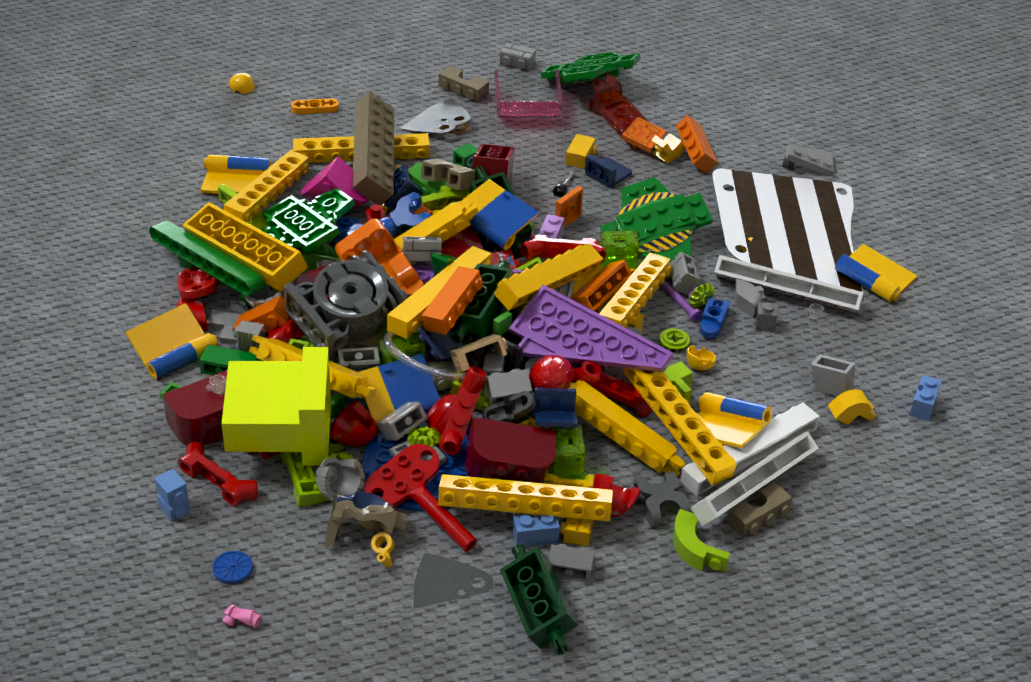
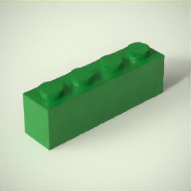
(216, 359)

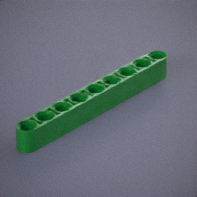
(207, 258)

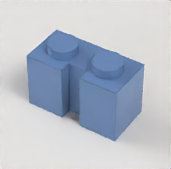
(925, 398)
(172, 495)
(535, 531)

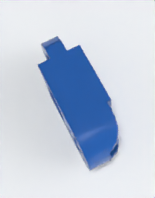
(714, 317)

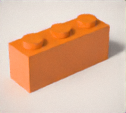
(270, 314)

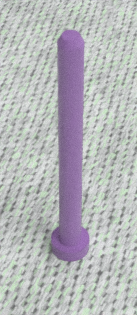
(694, 314)

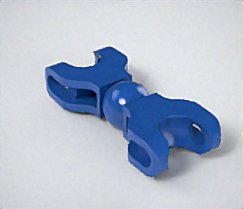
(401, 218)

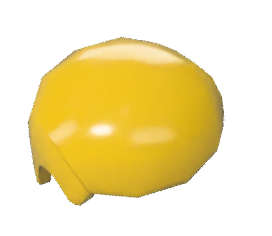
(242, 82)
(700, 359)

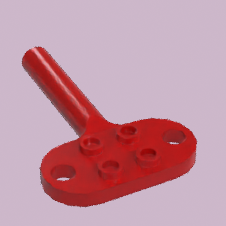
(195, 283)
(406, 478)

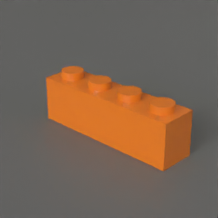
(696, 144)
(603, 285)
(452, 300)

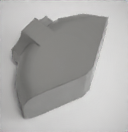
(747, 297)

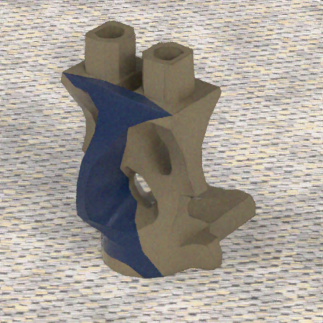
(368, 509)

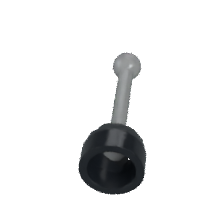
(562, 187)

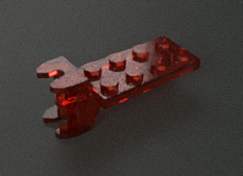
(613, 106)

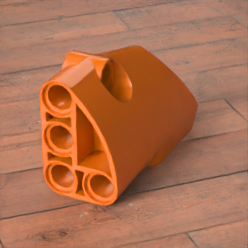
(377, 240)

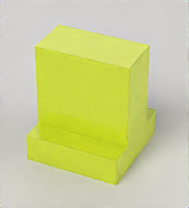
(279, 406)

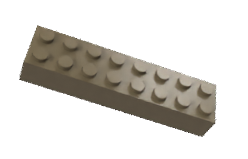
(374, 149)

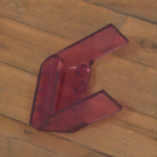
(529, 108)

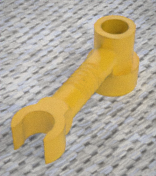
(587, 482)

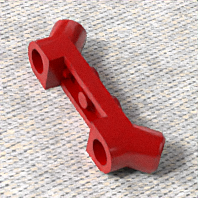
(549, 248)
(612, 387)
(462, 411)
(233, 490)

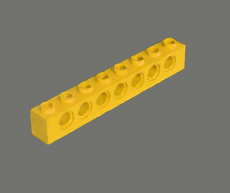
(329, 148)
(268, 186)
(637, 290)
(683, 424)
(525, 497)

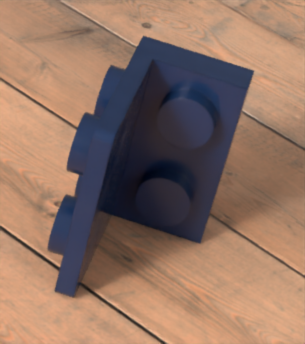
(606, 170)
(402, 187)
(440, 343)
(555, 407)

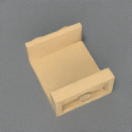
(458, 354)

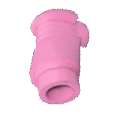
(244, 616)

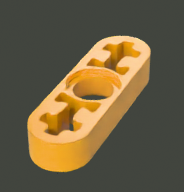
(306, 106)

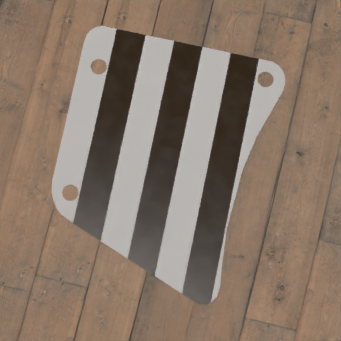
(793, 223)

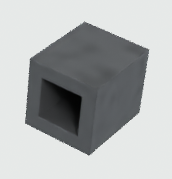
(766, 316)

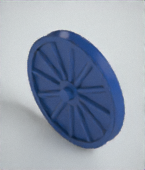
(232, 567)

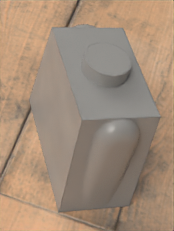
(833, 375)

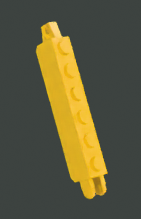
(443, 223)
(341, 378)
(625, 429)

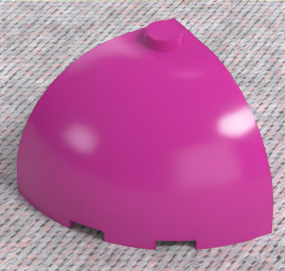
(334, 176)

